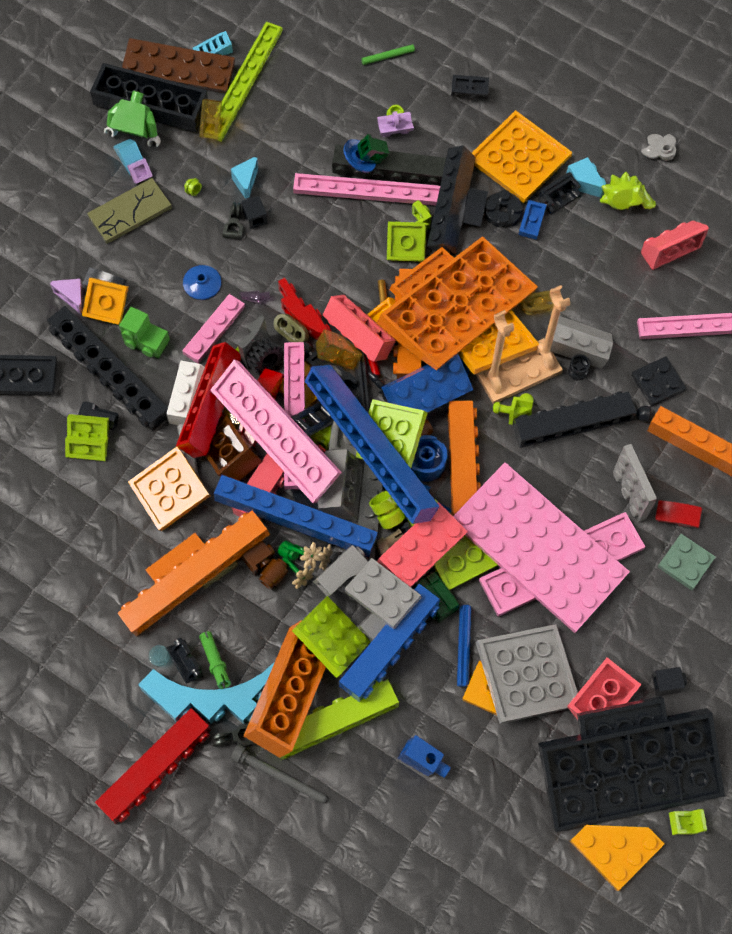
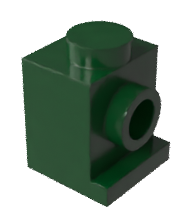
(372, 149)

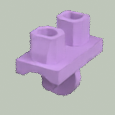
(395, 124)

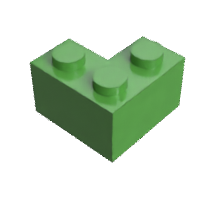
(143, 335)

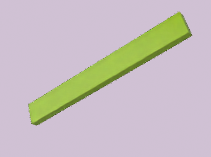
(248, 74)

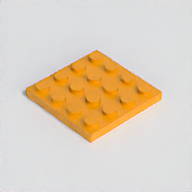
(520, 156)
(480, 352)

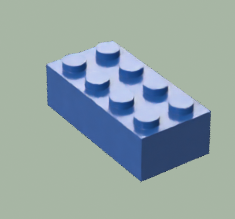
(429, 387)

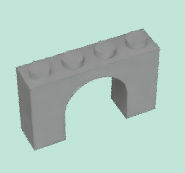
(346, 567)

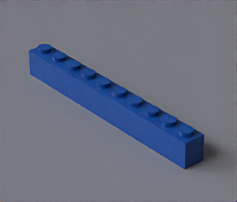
(372, 444)

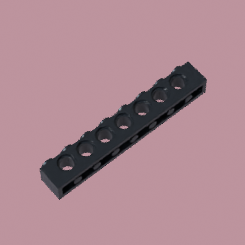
(65, 320)

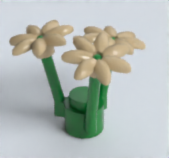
(292, 551)

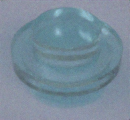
(159, 656)

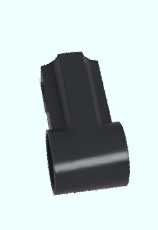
(92, 409)

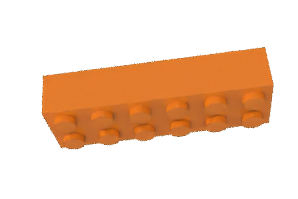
(285, 697)

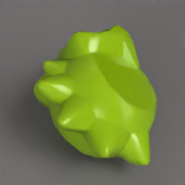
(625, 193)

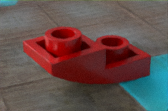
(678, 513)

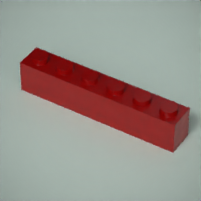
(206, 407)
(153, 766)

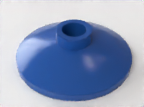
(352, 155)
(202, 289)

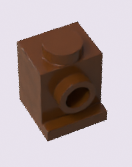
(258, 557)

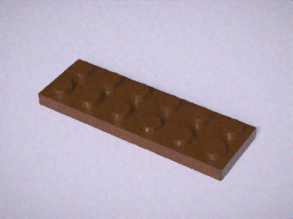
(180, 65)

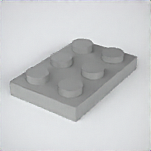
(382, 593)

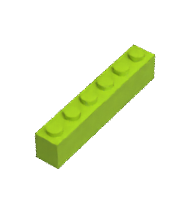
(343, 716)

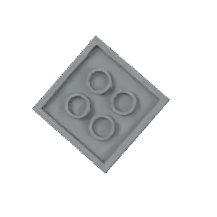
(634, 483)

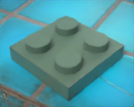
(686, 562)

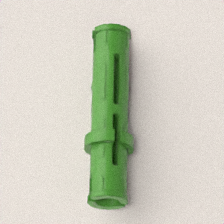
(217, 666)

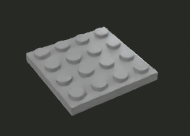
(527, 673)

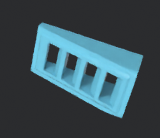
(217, 40)

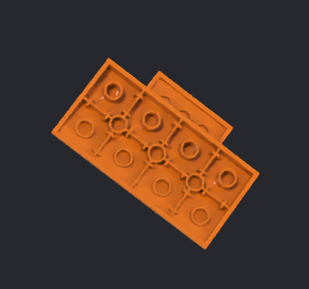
(453, 300)

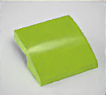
(87, 437)

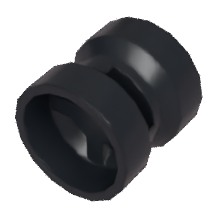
(582, 365)

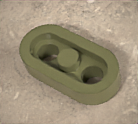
(292, 330)

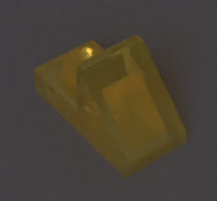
(211, 119)

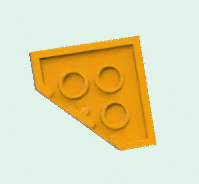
(617, 850)

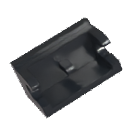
(470, 85)
(559, 193)

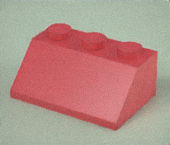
(674, 243)
(604, 689)

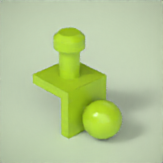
(519, 406)

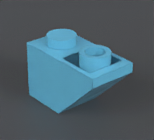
(587, 177)

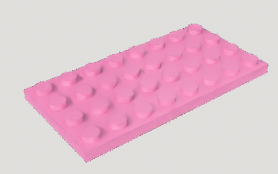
(540, 547)

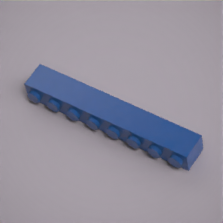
(294, 515)

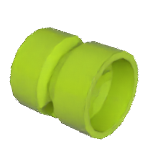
(387, 510)

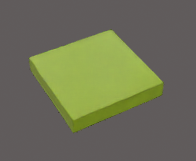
(406, 241)

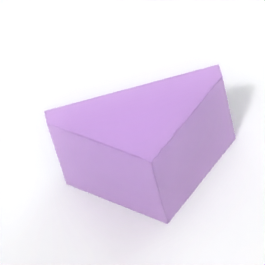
(71, 292)

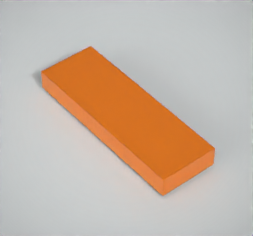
(175, 556)

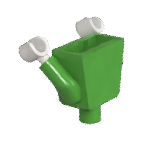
(133, 119)

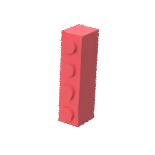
(358, 328)
(266, 477)

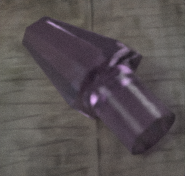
(254, 296)

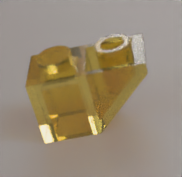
(337, 350)

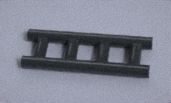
(310, 413)

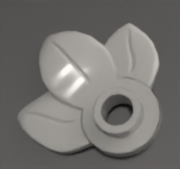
(660, 147)

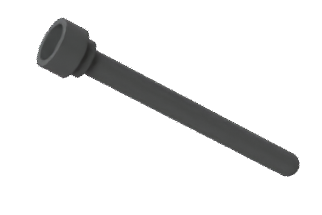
(241, 755)

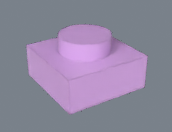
(139, 170)

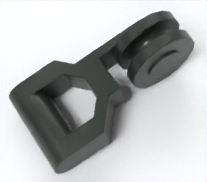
(235, 222)
(221, 738)

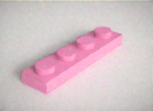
(213, 328)

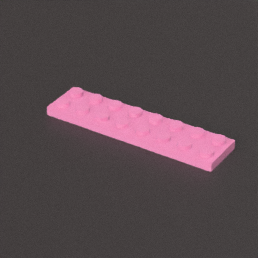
(275, 431)
(613, 535)

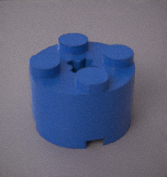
(434, 466)

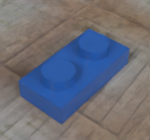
(532, 219)

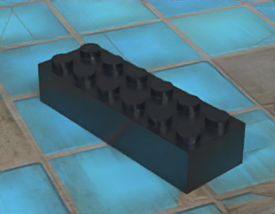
(168, 100)

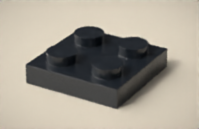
(658, 381)

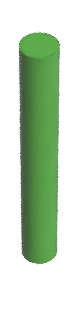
(388, 54)

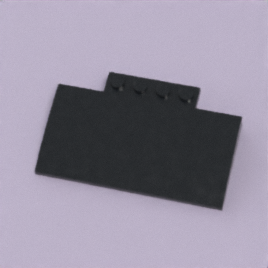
(630, 763)

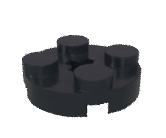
(507, 200)

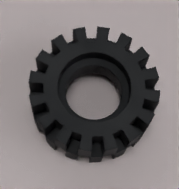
(265, 355)

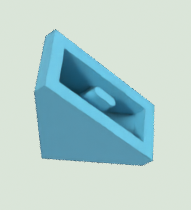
(128, 152)
(245, 175)

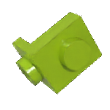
(421, 213)
(688, 822)

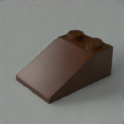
(231, 452)

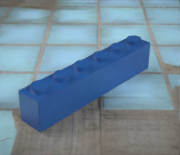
(386, 647)

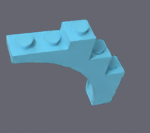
(208, 703)

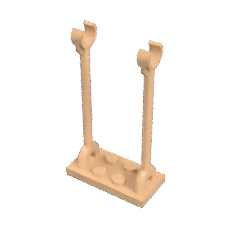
(527, 370)

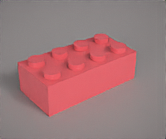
(422, 547)

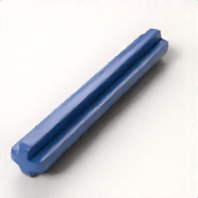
(464, 646)

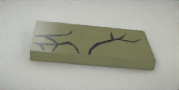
(129, 210)

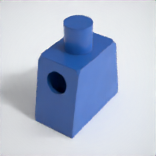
(415, 755)

